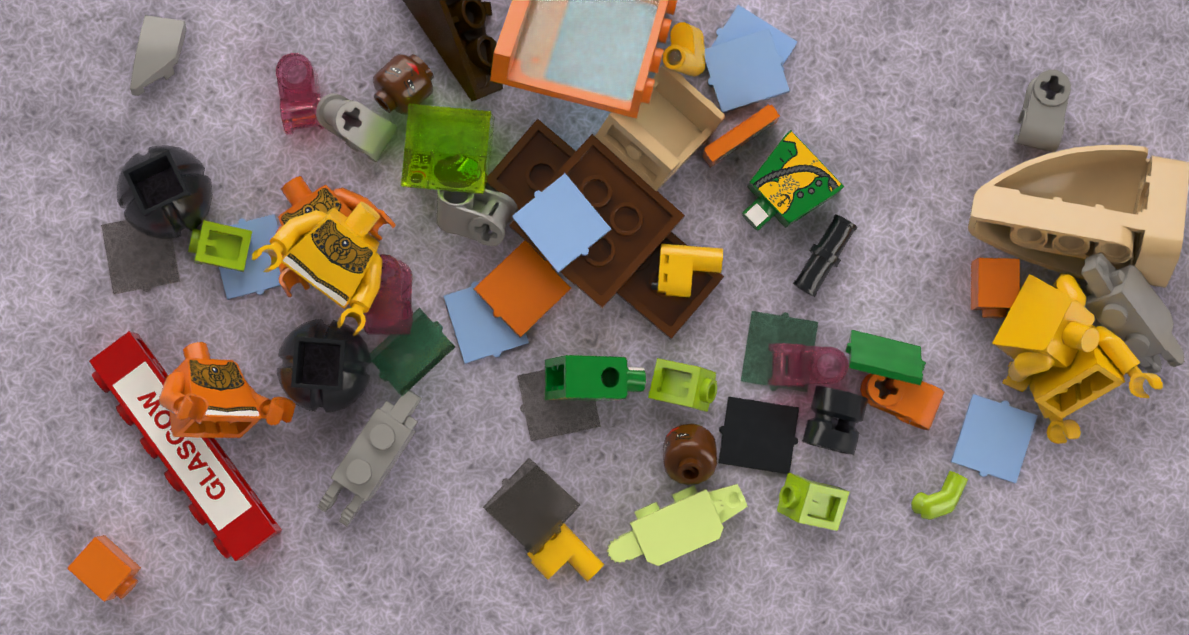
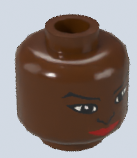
(402, 83)
(689, 454)

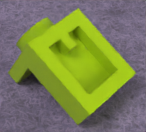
(220, 245)
(683, 384)
(812, 502)

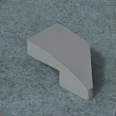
(156, 51)

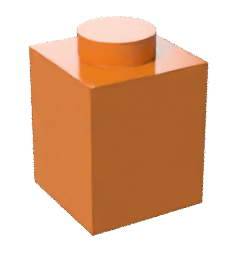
(994, 285)
(105, 569)

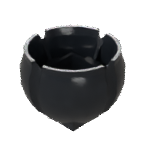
(176, 213)
(352, 366)

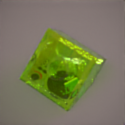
(447, 148)

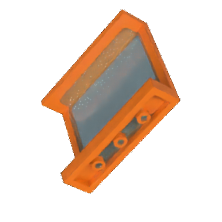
(584, 50)

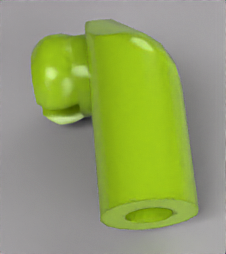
(941, 502)

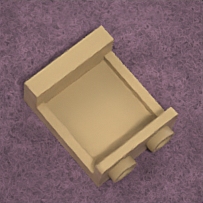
(665, 129)

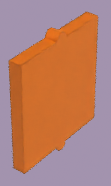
(522, 288)

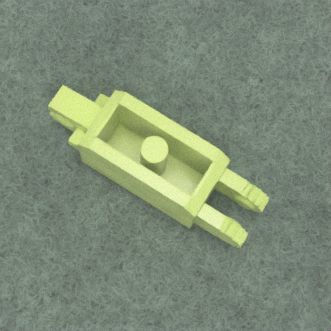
(678, 527)

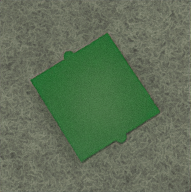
(885, 357)

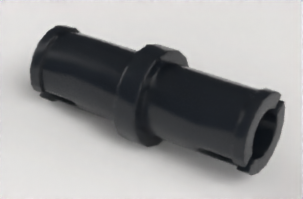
(825, 255)

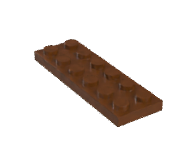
(533, 164)

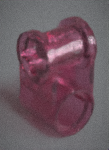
(298, 100)
(392, 307)
(803, 365)

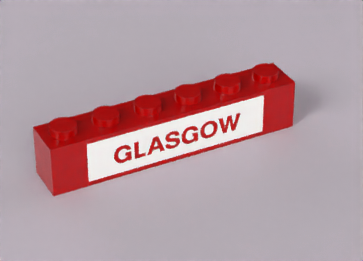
(193, 464)

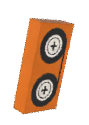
(740, 135)

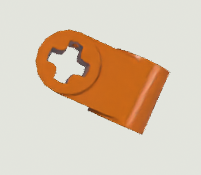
(905, 400)

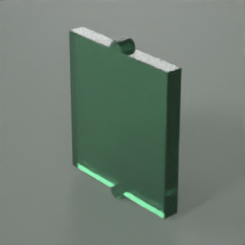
(770, 329)
(409, 357)

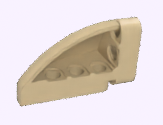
(1088, 204)

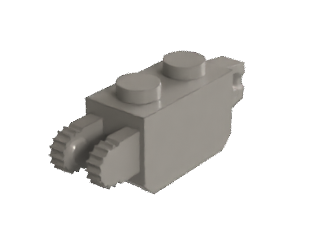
(1132, 311)
(373, 455)

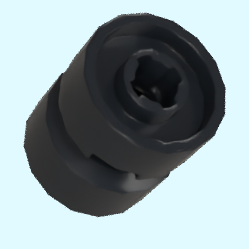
(836, 405)

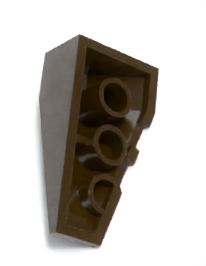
(461, 40)

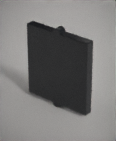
(758, 435)

